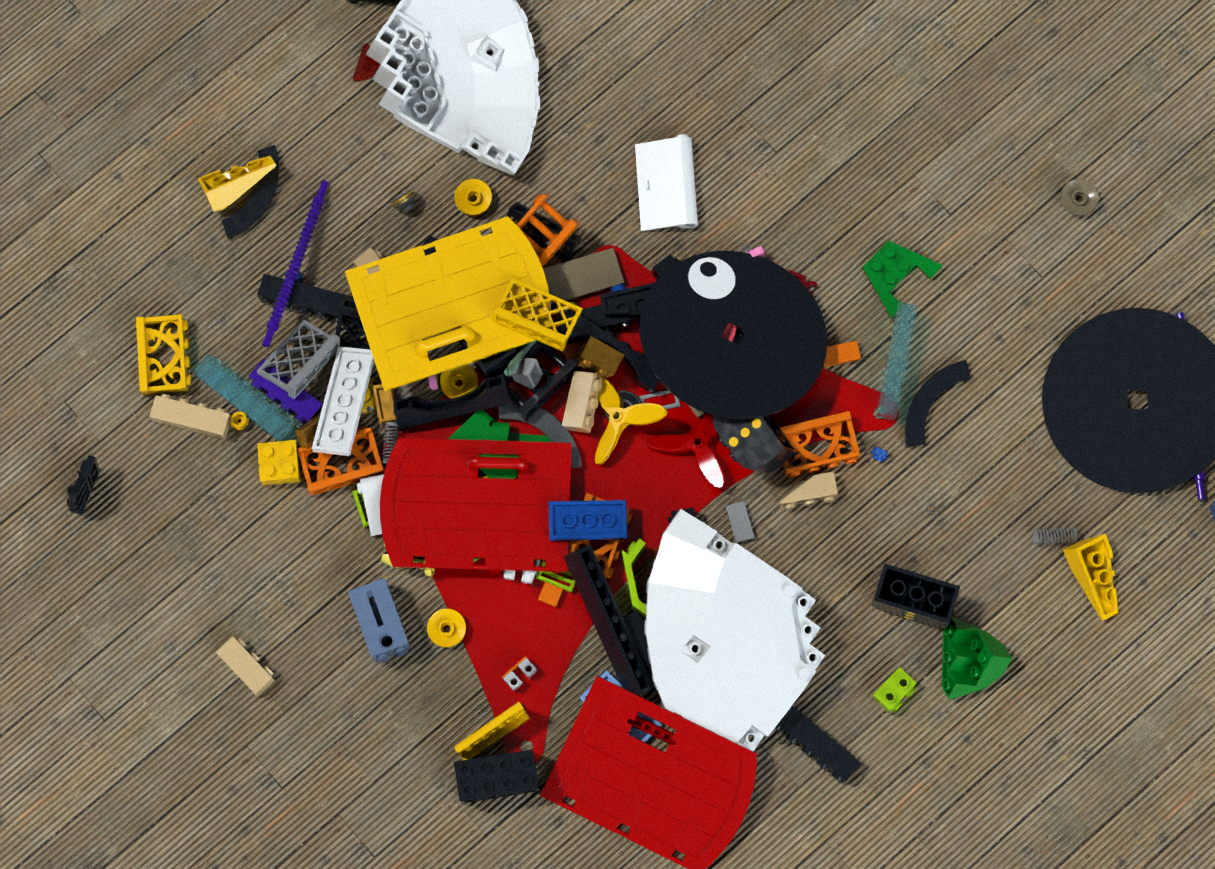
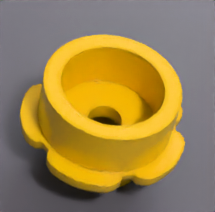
(234, 420)

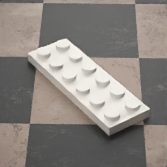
(343, 401)

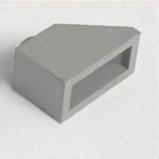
(528, 373)

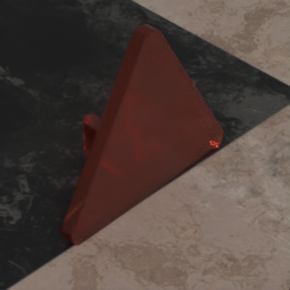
(366, 66)

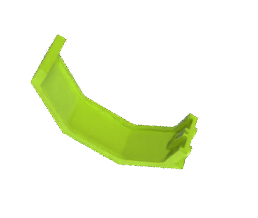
(634, 552)

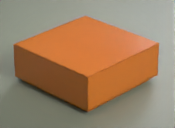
(550, 594)

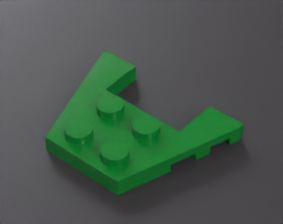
(890, 267)

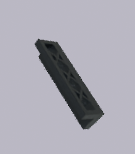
(518, 211)

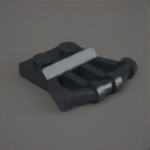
(81, 490)

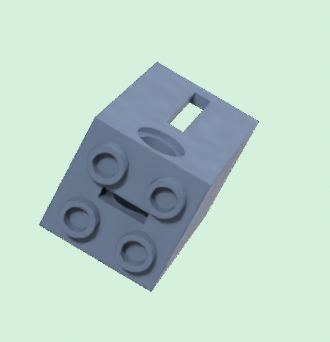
(379, 620)

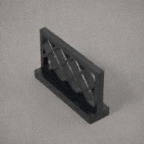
(349, 308)

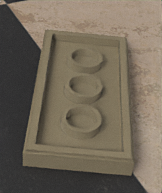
(584, 275)

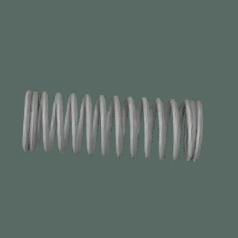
(393, 427)
(1073, 535)

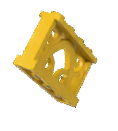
(146, 334)

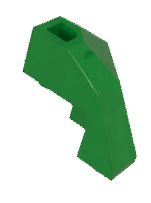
(970, 659)

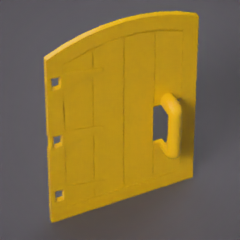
(443, 291)

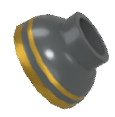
(404, 202)

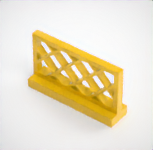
(526, 325)
(492, 732)

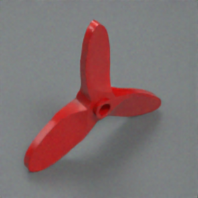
(705, 457)

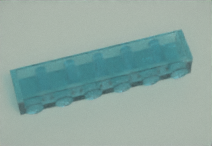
(896, 361)
(244, 399)

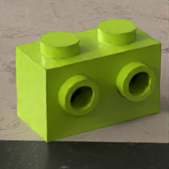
(894, 690)

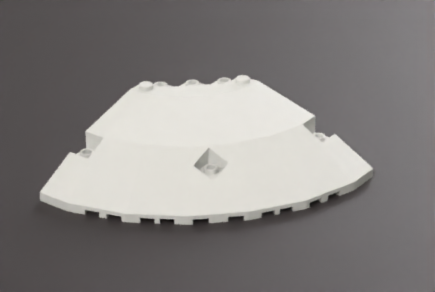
(448, 83)
(746, 629)

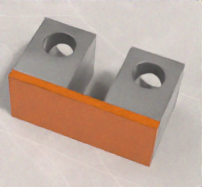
(522, 665)

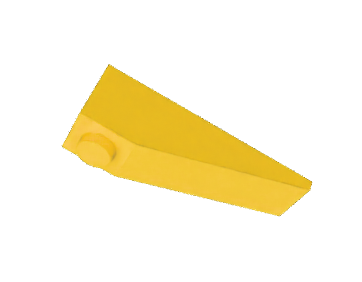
(226, 187)
(1093, 570)

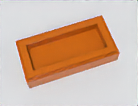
(842, 354)

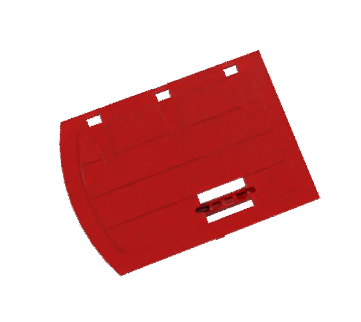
(450, 516)
(670, 799)

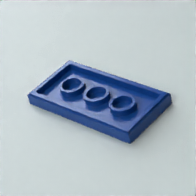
(587, 520)

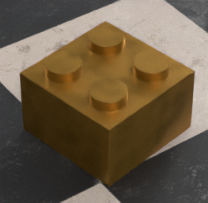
(598, 357)

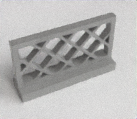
(310, 369)

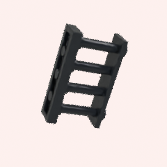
(552, 385)

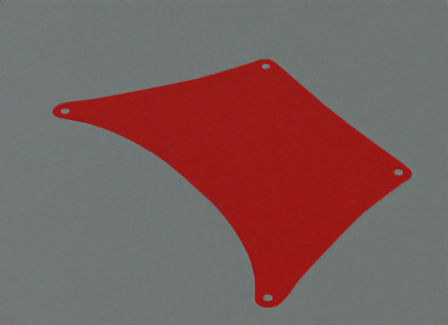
(505, 614)

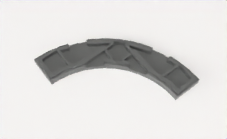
(546, 424)

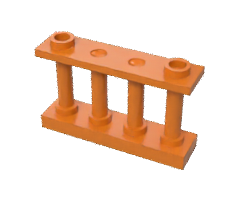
(556, 240)

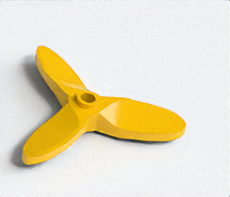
(622, 417)

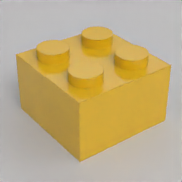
(279, 462)

